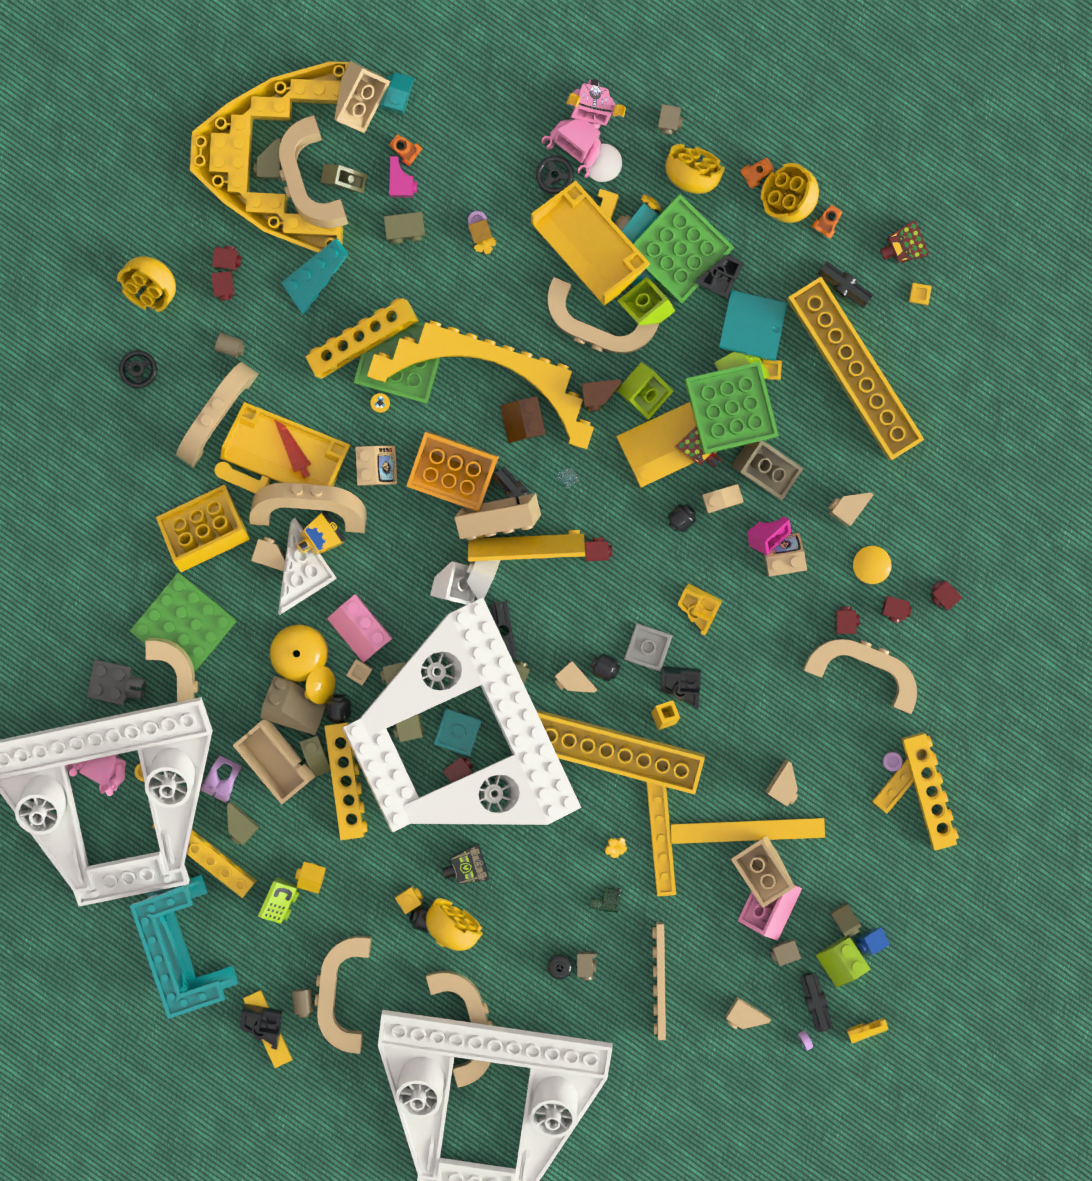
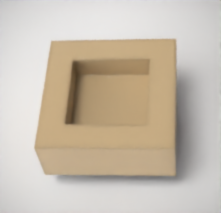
(359, 672)

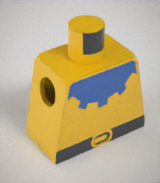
(320, 535)

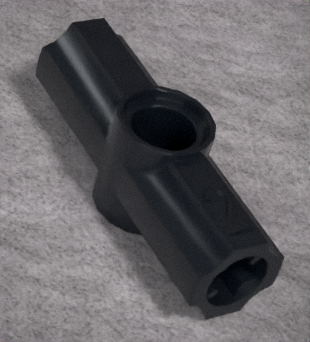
(845, 284)
(510, 485)
(501, 617)
(816, 1001)

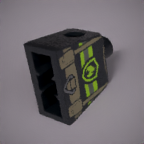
(467, 866)

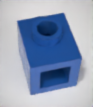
(872, 942)

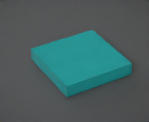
(457, 732)

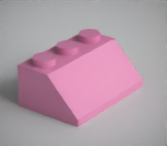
(359, 628)
(773, 917)

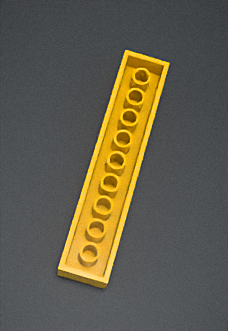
(855, 369)
(623, 753)

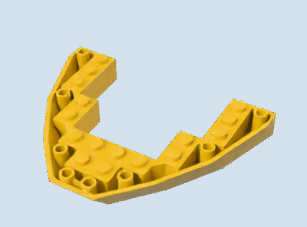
(224, 148)

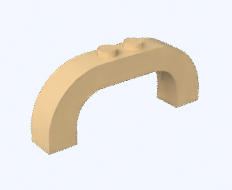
(294, 140)
(584, 333)
(231, 387)
(309, 497)
(177, 657)
(906, 685)
(455, 982)
(335, 1034)

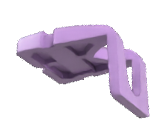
(220, 788)

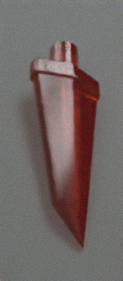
(296, 456)

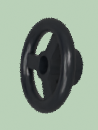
(545, 185)
(138, 375)

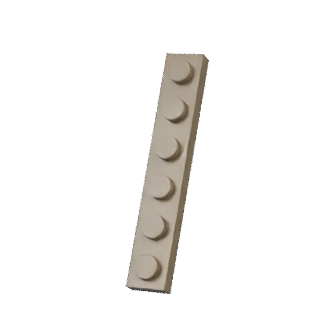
(659, 989)

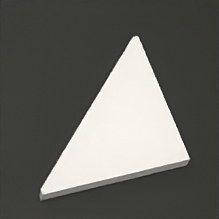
(302, 572)

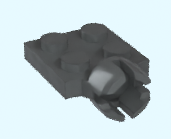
(114, 683)

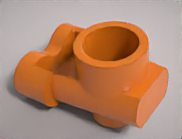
(409, 150)
(753, 173)
(826, 225)

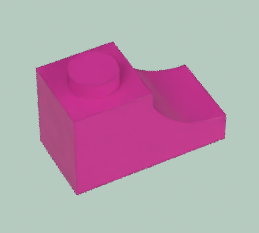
(400, 183)
(767, 536)

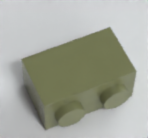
(404, 227)

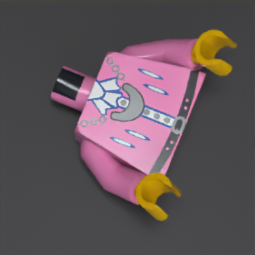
(594, 104)

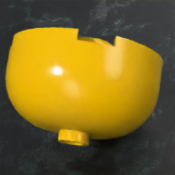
(688, 173)
(790, 193)
(149, 273)
(312, 651)
(452, 926)

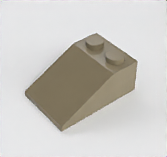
(767, 468)
(289, 707)

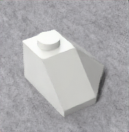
(481, 576)
(452, 584)

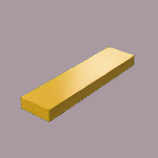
(896, 785)
(282, 1053)

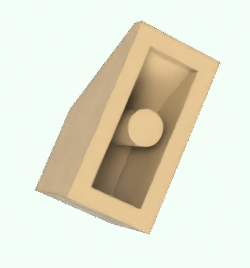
(722, 498)
(269, 554)
(573, 679)
(745, 1015)

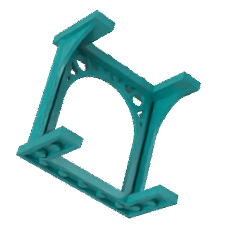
(168, 955)

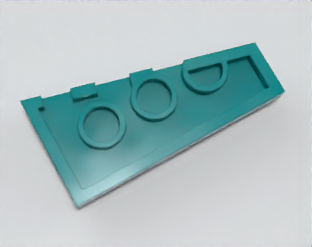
(311, 277)

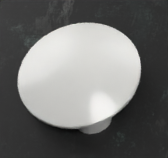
(606, 165)

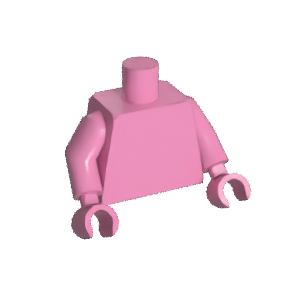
(578, 139)
(106, 771)

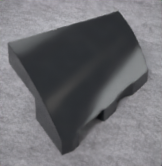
(721, 276)
(682, 683)
(262, 1023)

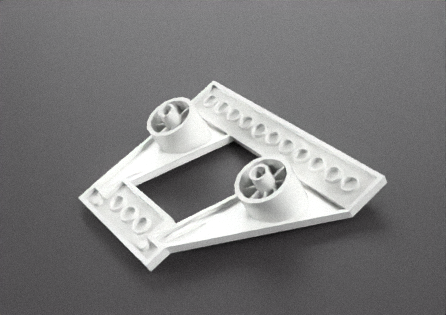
(476, 657)
(166, 738)
(421, 1055)

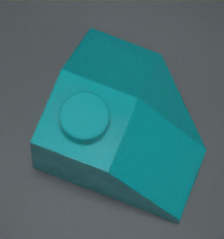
(397, 93)

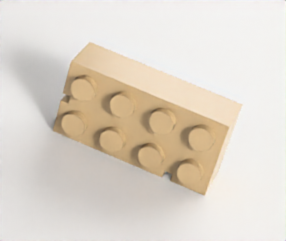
(498, 516)
(274, 760)

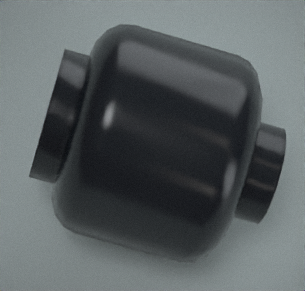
(682, 517)
(605, 667)
(338, 708)
(418, 918)
(559, 959)

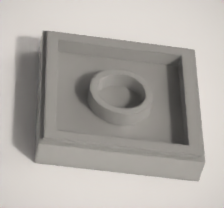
(648, 647)

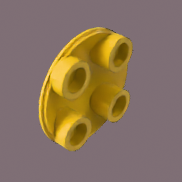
(872, 565)
(320, 685)

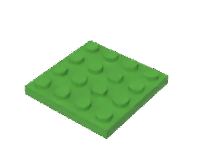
(681, 247)
(411, 382)
(731, 408)
(187, 618)

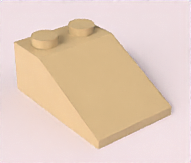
(359, 96)
(763, 871)

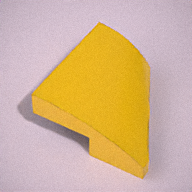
(699, 606)
(864, 1031)

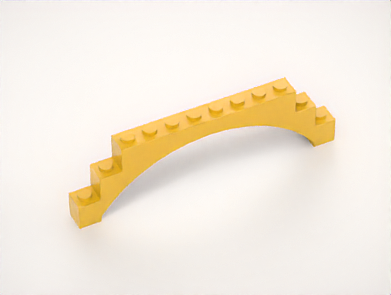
(547, 378)

